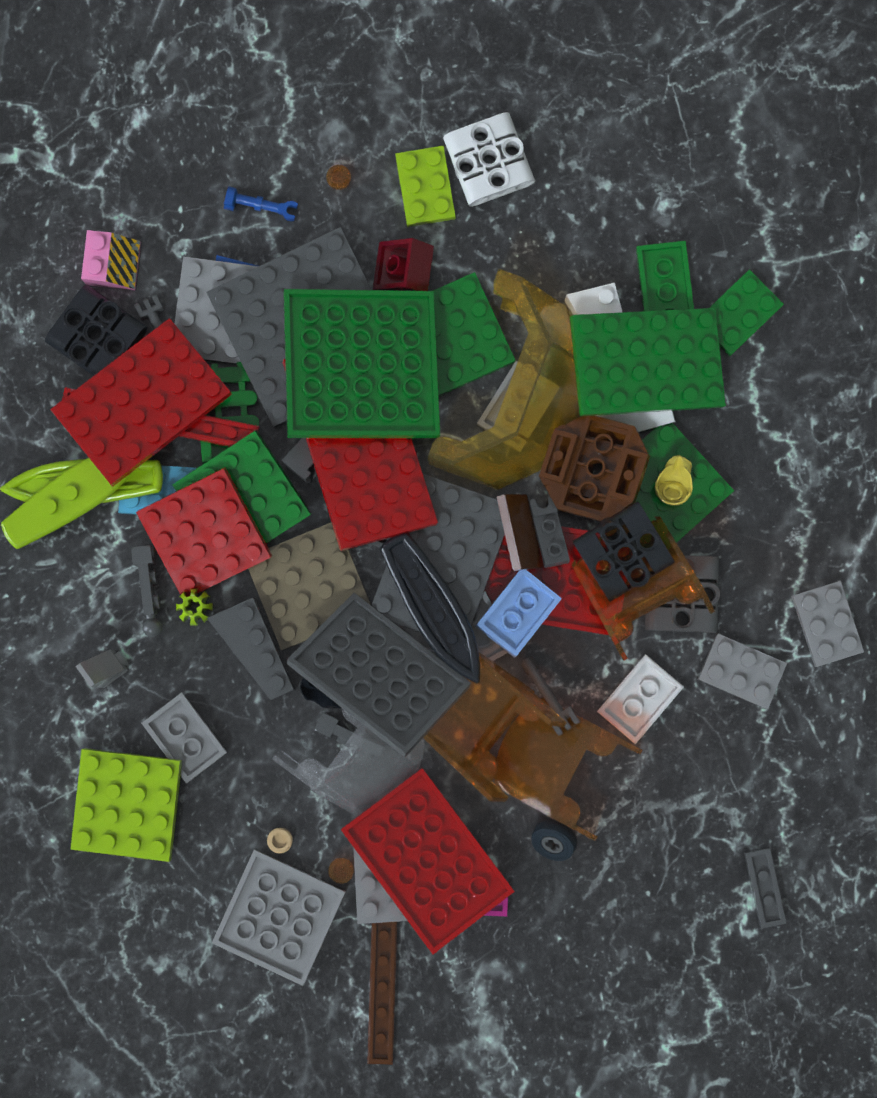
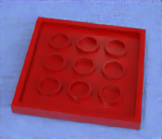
(204, 533)

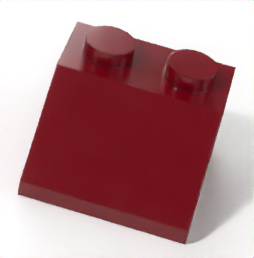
(403, 265)

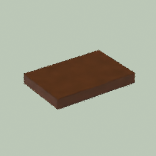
(519, 532)

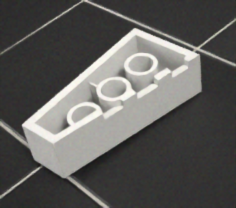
(594, 300)

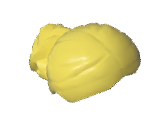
(675, 481)

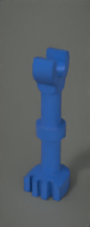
(232, 197)

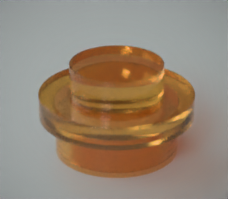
(338, 177)
(341, 870)

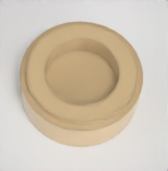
(280, 840)

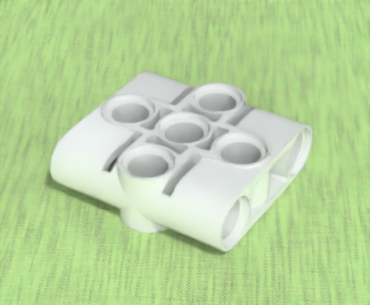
(510, 168)

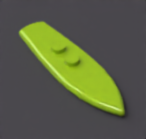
(143, 481)
(58, 504)

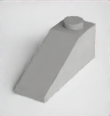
(103, 668)

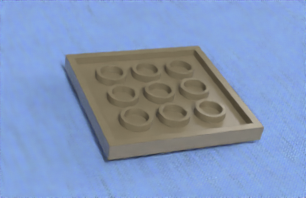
(305, 584)

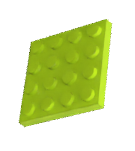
(126, 804)

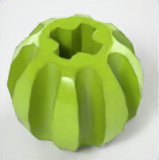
(200, 610)

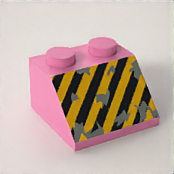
(110, 260)

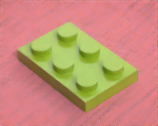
(425, 186)

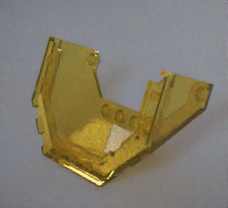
(536, 401)

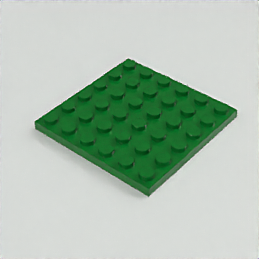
(361, 364)

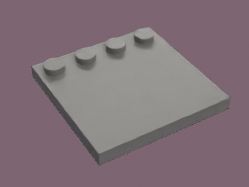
(279, 917)

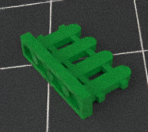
(237, 399)

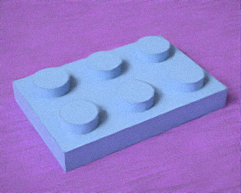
(518, 612)

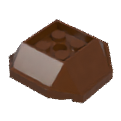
(574, 454)

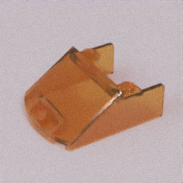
(663, 587)
(479, 721)
(540, 764)

